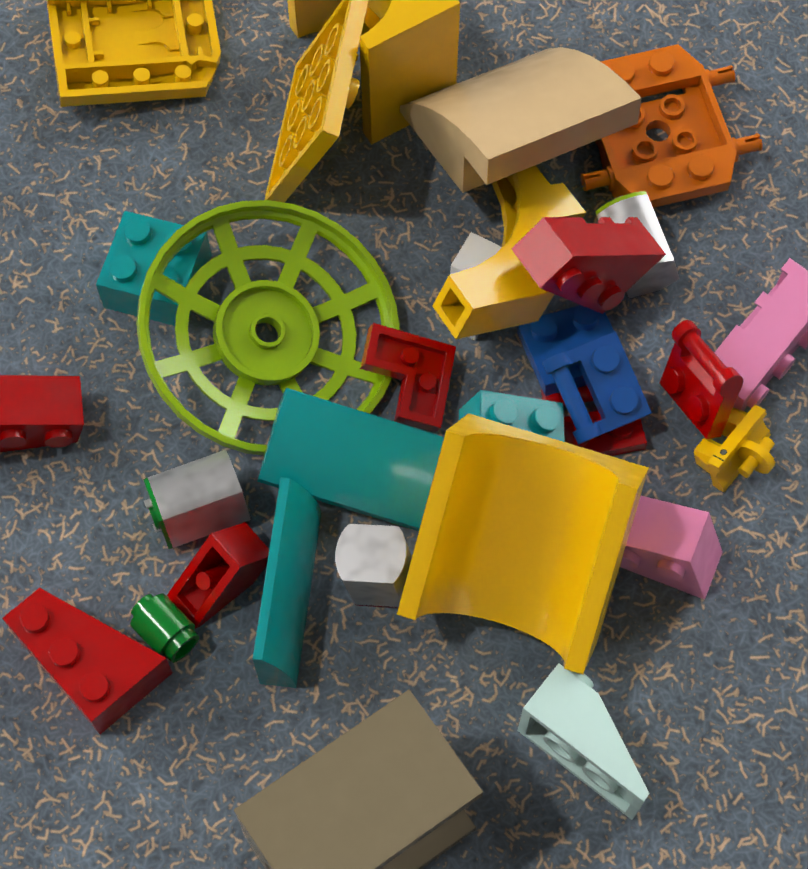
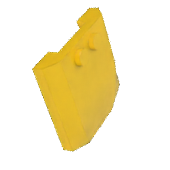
(132, 49)

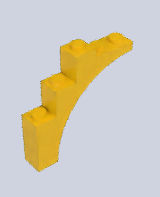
(500, 288)

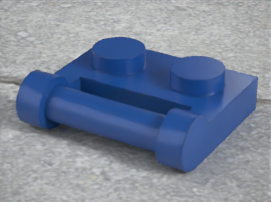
(609, 382)

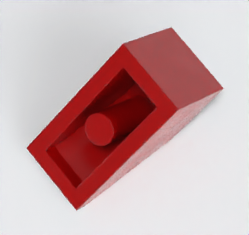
(219, 572)

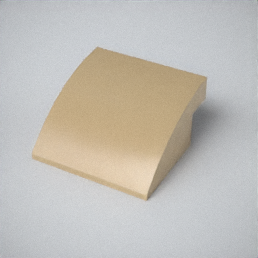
(521, 115)

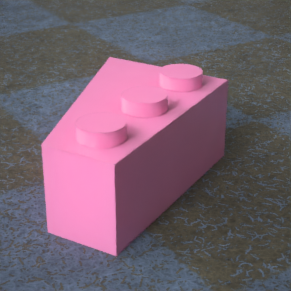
(769, 335)

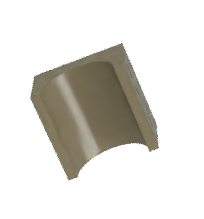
(367, 800)

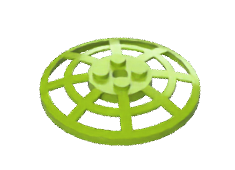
(258, 303)

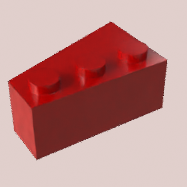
(590, 260)
(39, 411)
(87, 659)

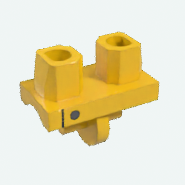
(742, 451)

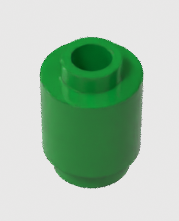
(164, 626)

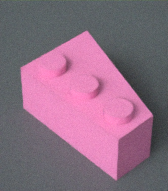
(673, 546)

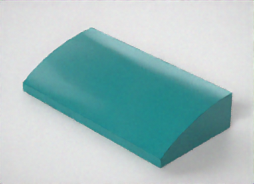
(352, 458)
(287, 586)

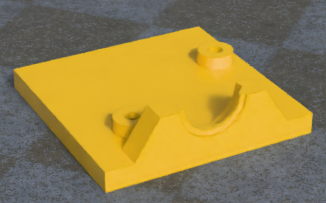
(318, 97)

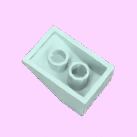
(577, 731)

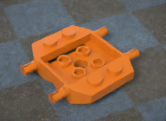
(699, 148)

